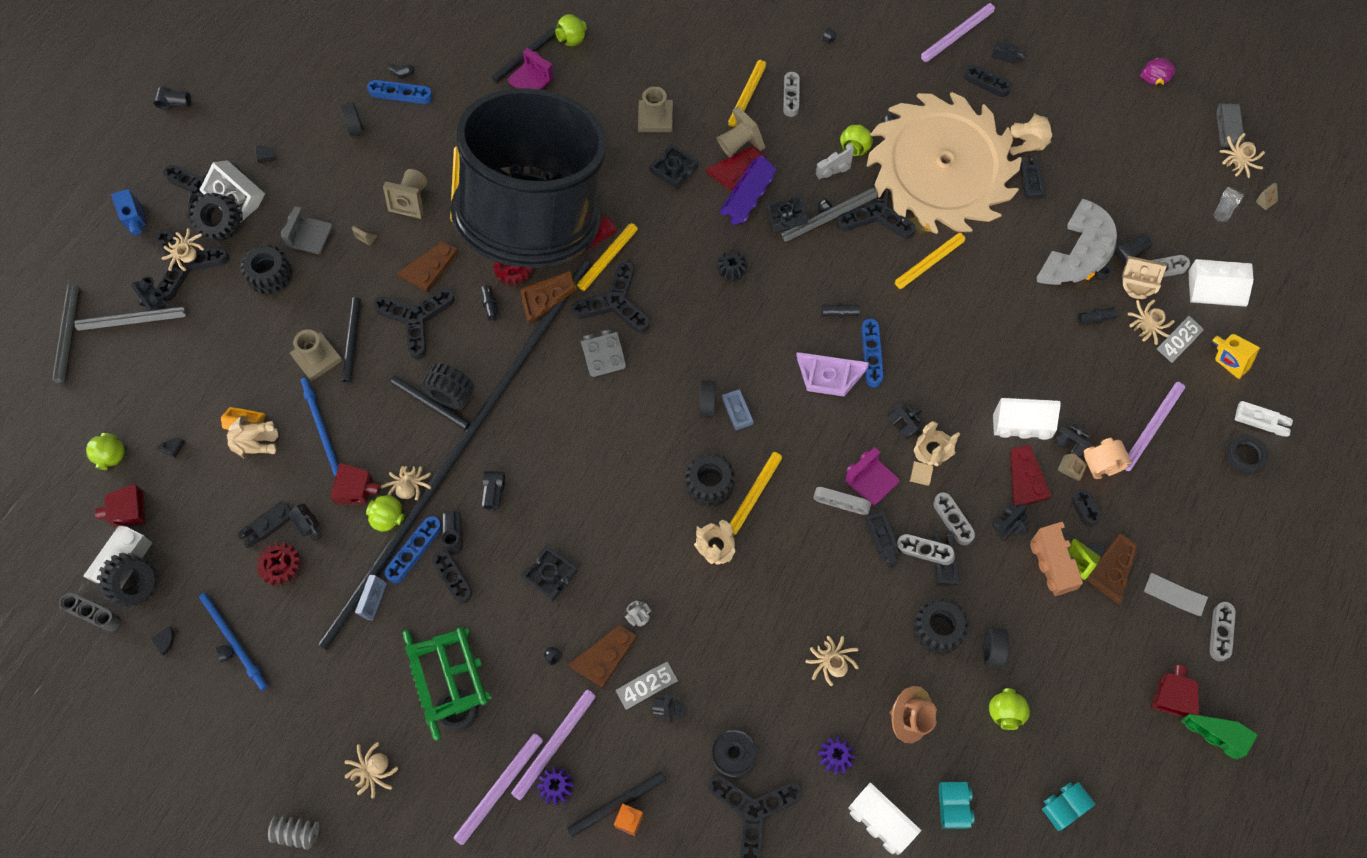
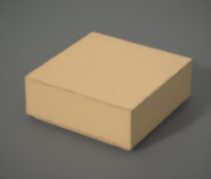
(921, 473)

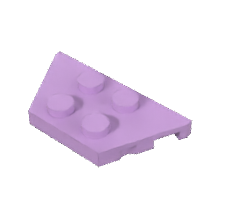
(830, 374)

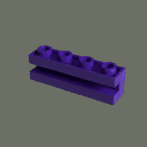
(748, 190)

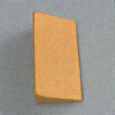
(233, 414)

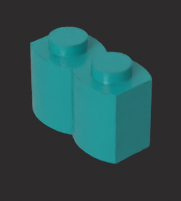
(954, 805)
(1067, 806)

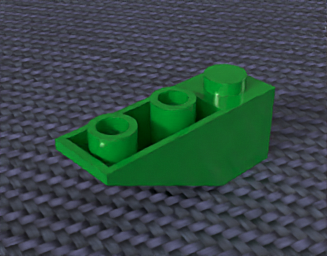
(1226, 734)

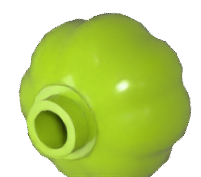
(570, 29)
(858, 137)
(105, 451)
(385, 513)
(1009, 709)

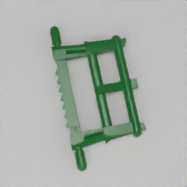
(458, 704)

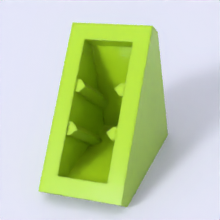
(1084, 557)

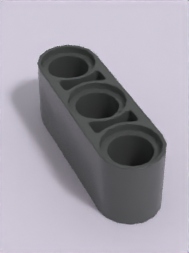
(1229, 123)
(83, 606)

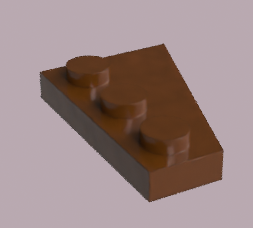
(429, 266)
(546, 294)
(1113, 568)
(604, 656)

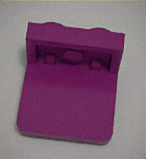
(533, 73)
(871, 477)

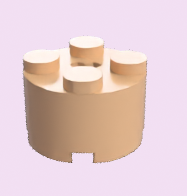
(1107, 458)

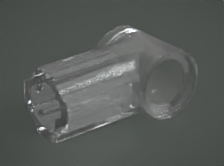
(1228, 202)

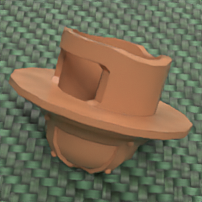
(913, 714)

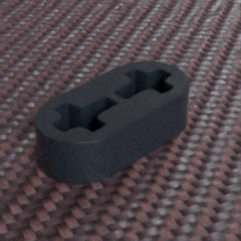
(1086, 508)

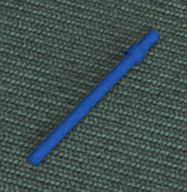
(310, 396)
(252, 670)

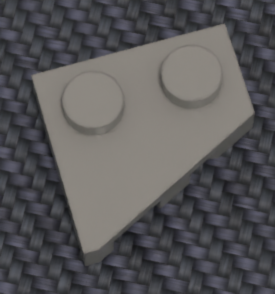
(835, 163)

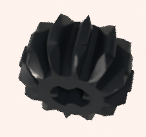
(732, 266)

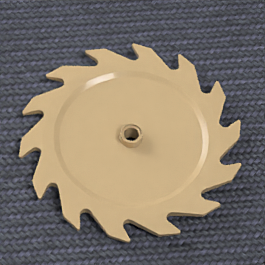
(939, 190)

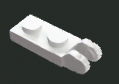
(1263, 418)

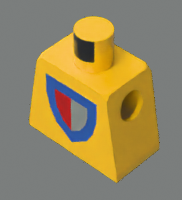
(1235, 354)

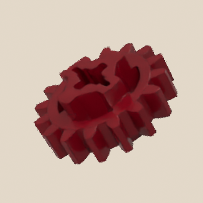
(511, 273)
(278, 573)

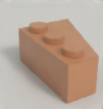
(1055, 559)

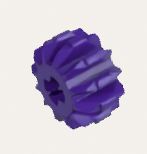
(834, 763)
(547, 786)

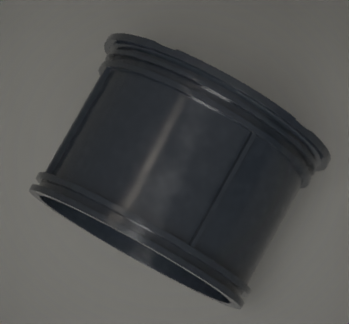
(521, 215)

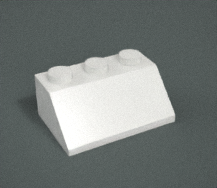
(229, 181)
(1220, 282)
(1026, 418)
(122, 541)
(883, 819)

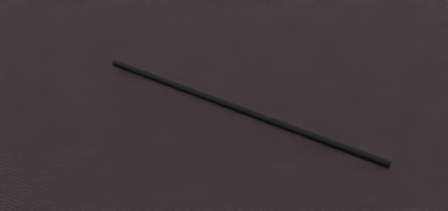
(447, 464)

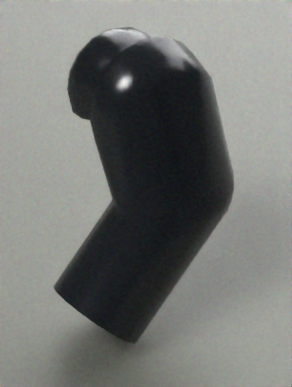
(402, 71)

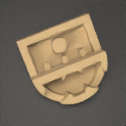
(1142, 277)

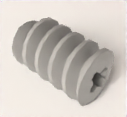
(292, 833)

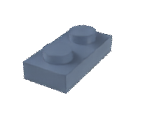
(737, 409)
(371, 597)

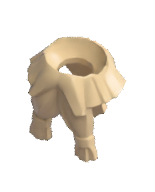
(1035, 133)
(244, 437)
(939, 454)
(711, 531)

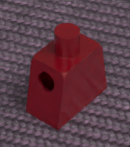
(353, 485)
(123, 507)
(1177, 693)

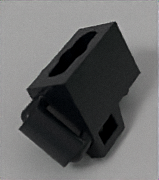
(1007, 52)
(305, 521)

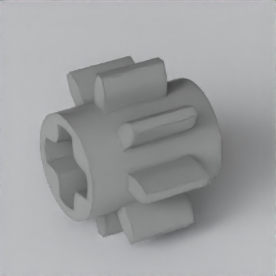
(638, 613)

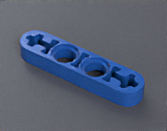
(401, 88)
(872, 352)
(416, 551)

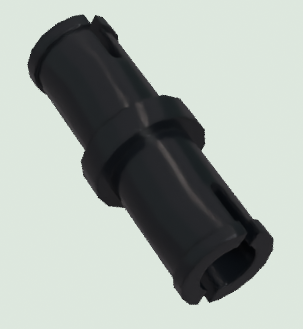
(489, 303)
(840, 310)
(1097, 315)

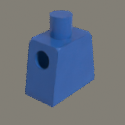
(129, 211)

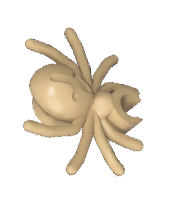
(1242, 155)
(182, 250)
(1150, 321)
(406, 483)
(832, 660)
(370, 770)

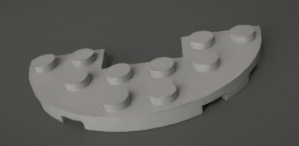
(1091, 250)

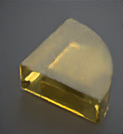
(926, 229)

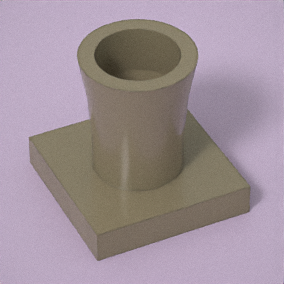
(655, 111)
(745, 131)
(406, 197)
(314, 353)

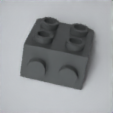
(305, 233)
(603, 352)

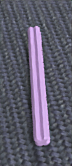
(957, 32)
(1155, 423)
(553, 745)
(498, 789)

